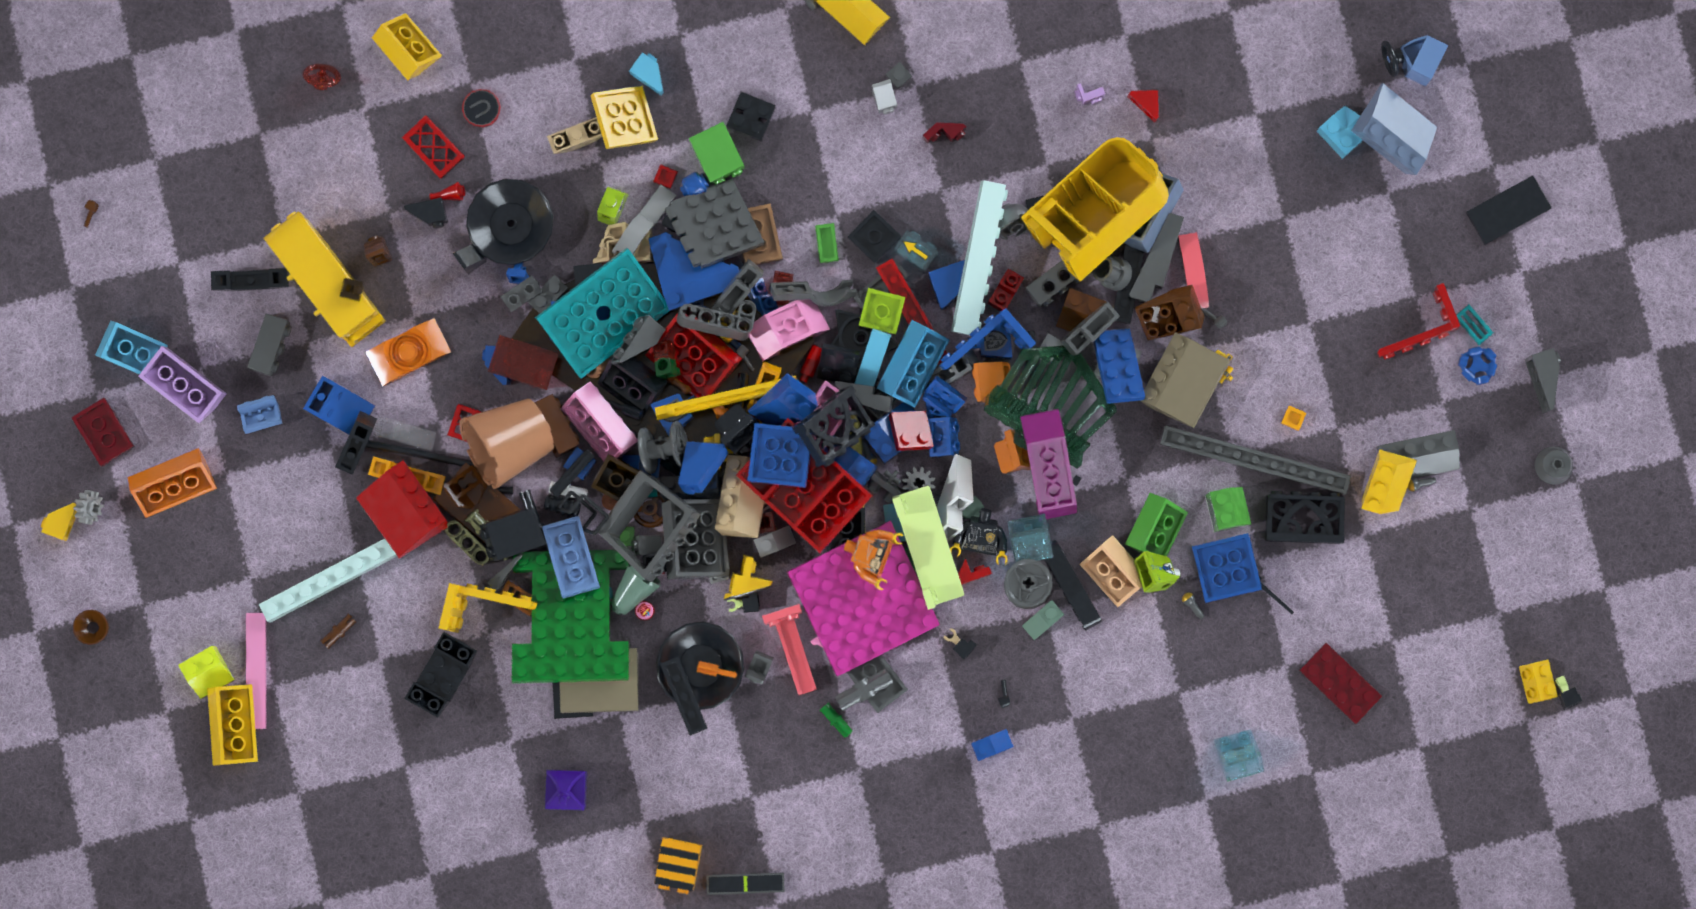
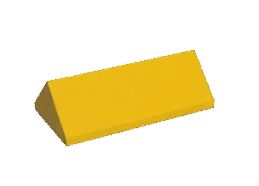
(859, 17)

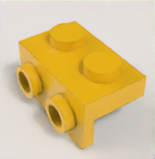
(1538, 681)

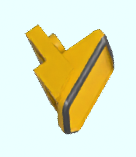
(744, 583)

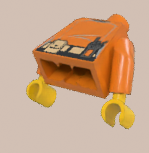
(871, 554)

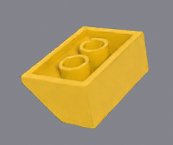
(406, 46)
(1387, 482)

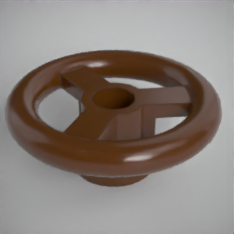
(658, 521)

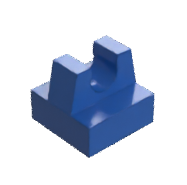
(517, 274)

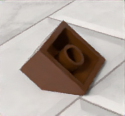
(1076, 309)

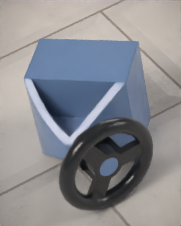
(1417, 57)

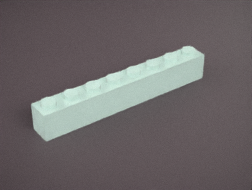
(978, 257)
(327, 580)

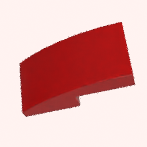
(1005, 290)

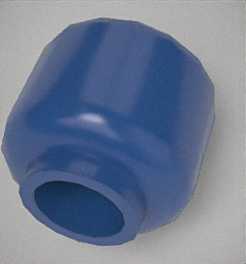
(694, 184)

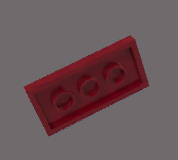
(1340, 683)

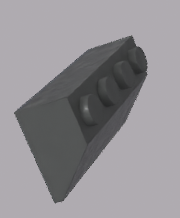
(1433, 453)

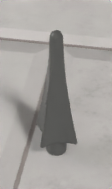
(497, 581)

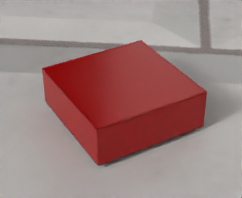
(665, 176)

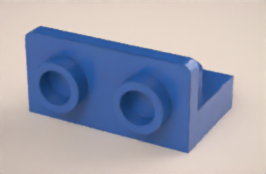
(944, 436)

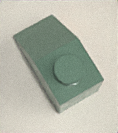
(1043, 620)

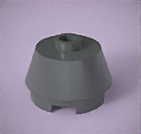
(1553, 465)

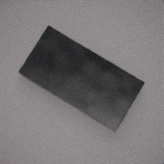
(1508, 210)

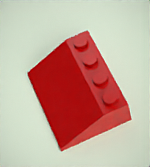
(701, 358)
(402, 509)

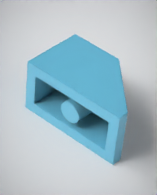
(648, 72)

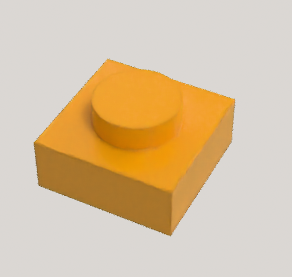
(1293, 418)

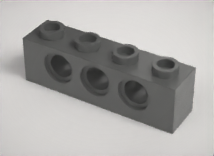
(1036, 288)

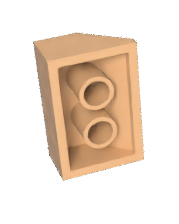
(1113, 571)

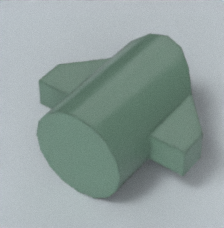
(973, 509)

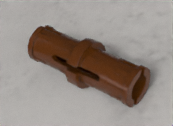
(338, 631)

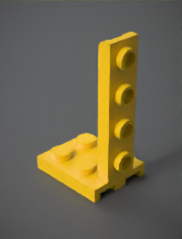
(456, 603)

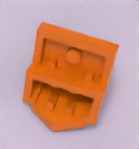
(1010, 456)

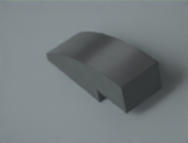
(738, 288)
(1089, 329)
(867, 396)

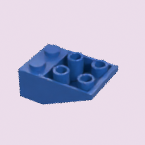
(336, 405)

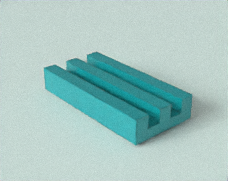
(1468, 329)

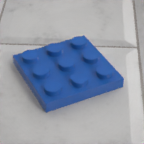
(778, 456)
(1227, 568)

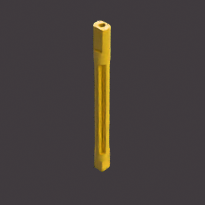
(714, 400)

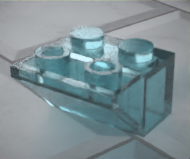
(1030, 538)
(1239, 755)

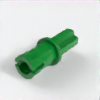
(836, 720)

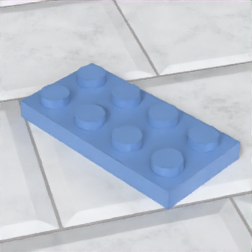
(570, 557)

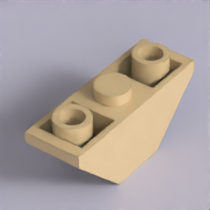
(575, 136)

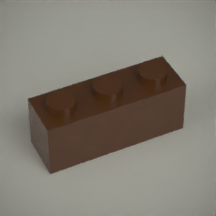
(563, 436)

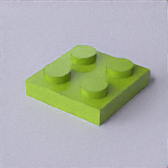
(882, 311)

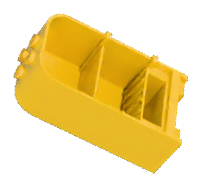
(1098, 205)
(321, 278)

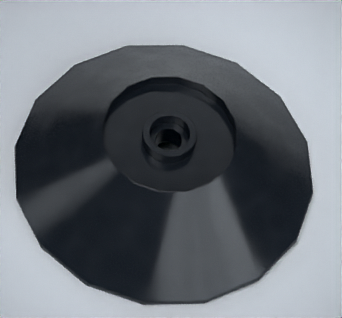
(506, 202)
(707, 644)

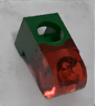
(665, 360)

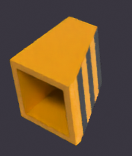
(677, 865)

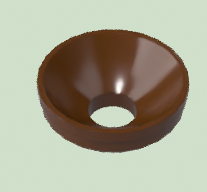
(81, 623)

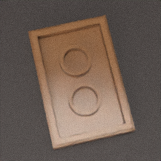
(765, 223)

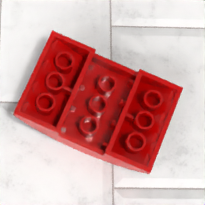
(819, 509)

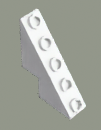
(955, 496)

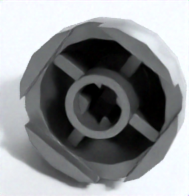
(1012, 220)

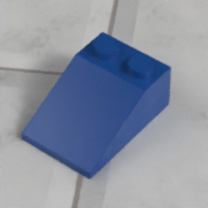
(783, 401)
(881, 435)
(855, 465)

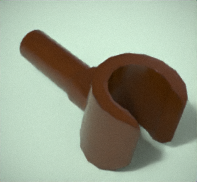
(92, 206)

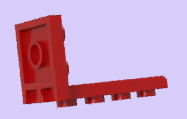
(1447, 313)

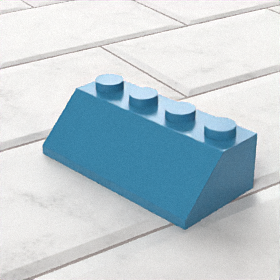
(913, 363)

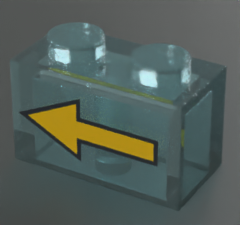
(916, 251)

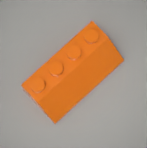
(171, 483)

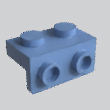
(260, 414)

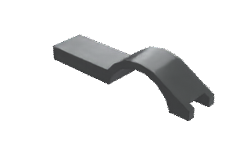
(802, 291)

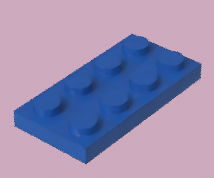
(1118, 366)

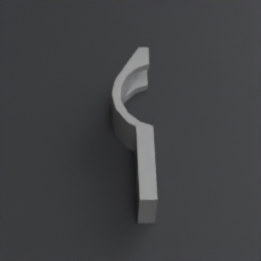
(645, 220)

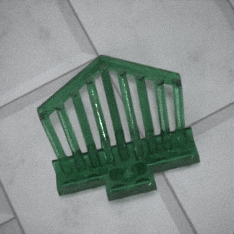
(1009, 408)

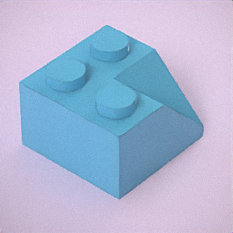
(1338, 132)

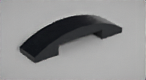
(249, 280)

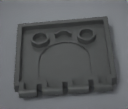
(714, 225)

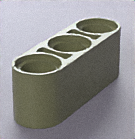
(459, 539)

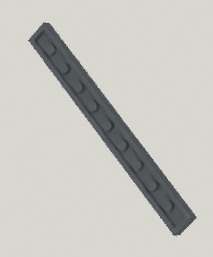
(1255, 460)

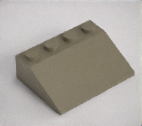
(1184, 380)
(602, 695)

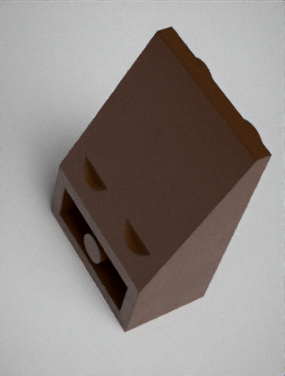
(1171, 313)

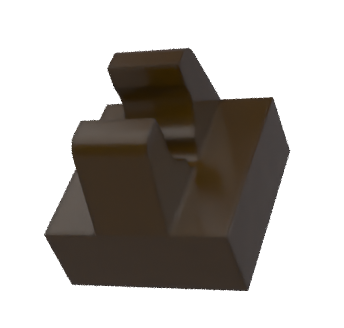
(351, 289)

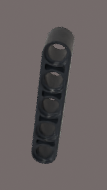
(1072, 588)

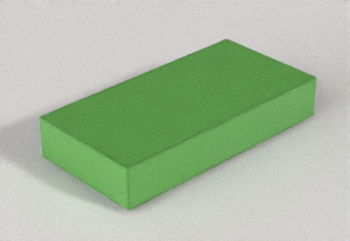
(826, 243)

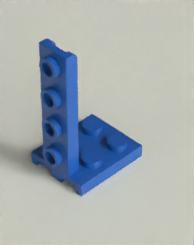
(1010, 326)

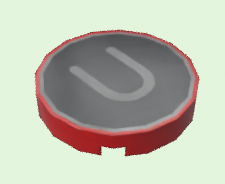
(481, 108)

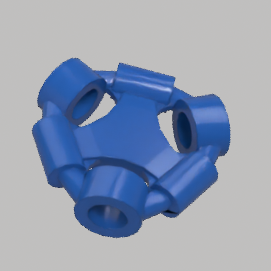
(1478, 364)

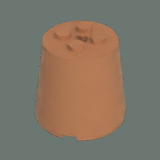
(506, 440)

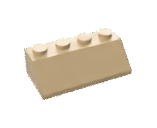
(739, 506)

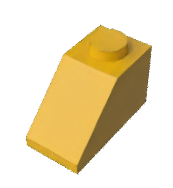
(59, 522)

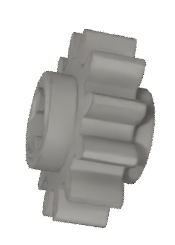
(917, 475)
(88, 507)

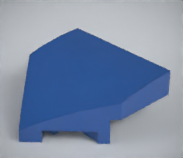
(942, 399)

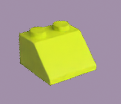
(206, 671)

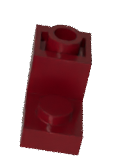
(951, 130)

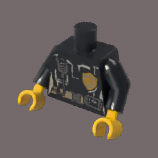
(982, 536)

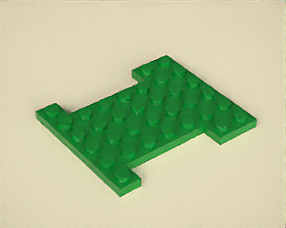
(573, 632)

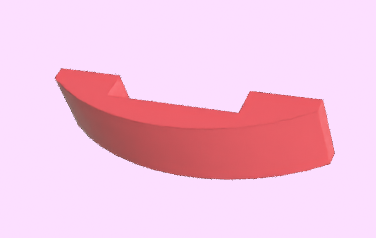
(1194, 266)

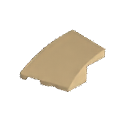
(612, 235)

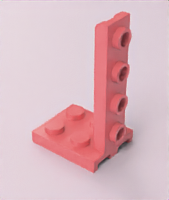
(792, 646)

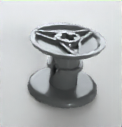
(651, 449)
(1037, 593)

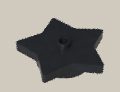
(849, 331)

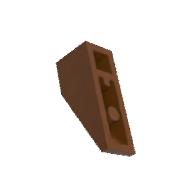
(377, 251)

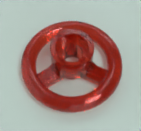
(321, 79)

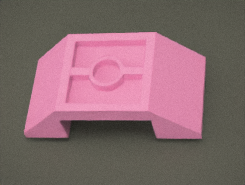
(787, 327)

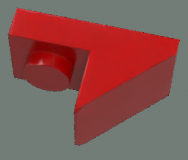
(979, 572)

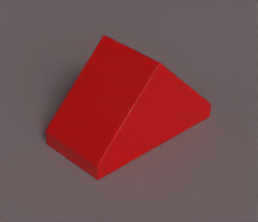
(1147, 102)

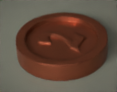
(608, 502)

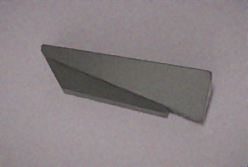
(1158, 261)

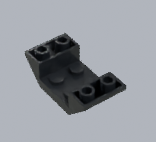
(441, 675)

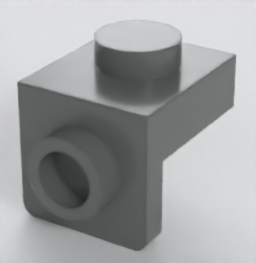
(759, 667)

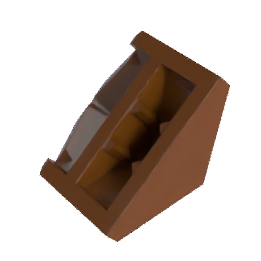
(466, 488)

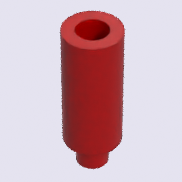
(811, 363)

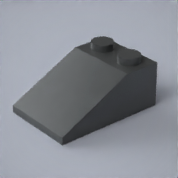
(1544, 373)

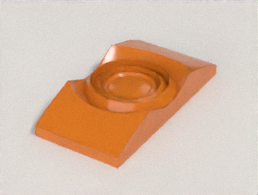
(408, 351)

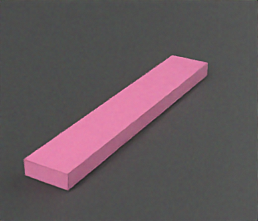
(257, 664)

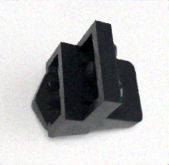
(737, 429)

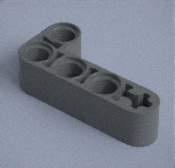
(716, 317)

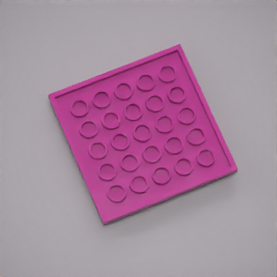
(852, 614)

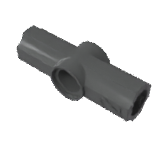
(864, 689)

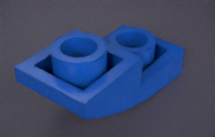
(762, 299)

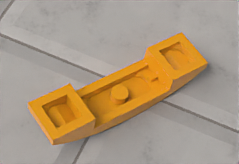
(430, 481)

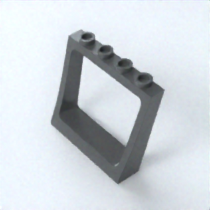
(626, 509)

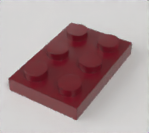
(103, 432)

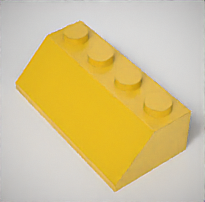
(232, 724)

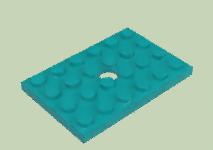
(573, 318)

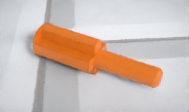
(712, 669)

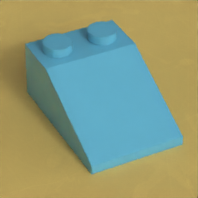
(127, 347)

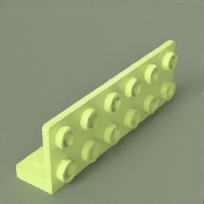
(928, 546)

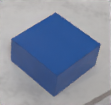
(576, 453)

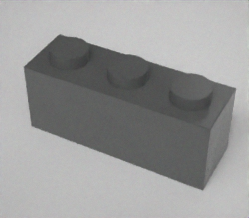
(269, 345)

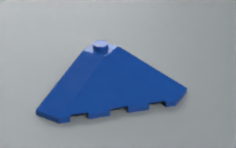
(680, 280)

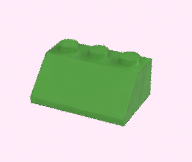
(1156, 526)

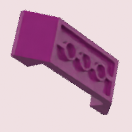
(1049, 464)

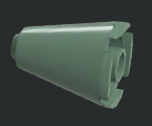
(632, 591)

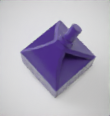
(566, 790)

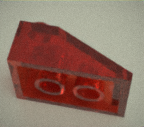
(523, 362)

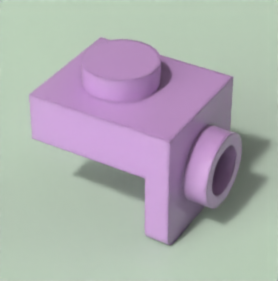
(1093, 96)

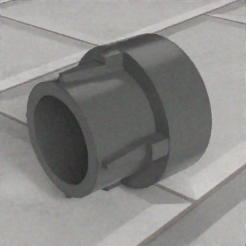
(1113, 273)

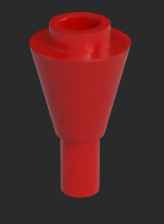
(453, 192)

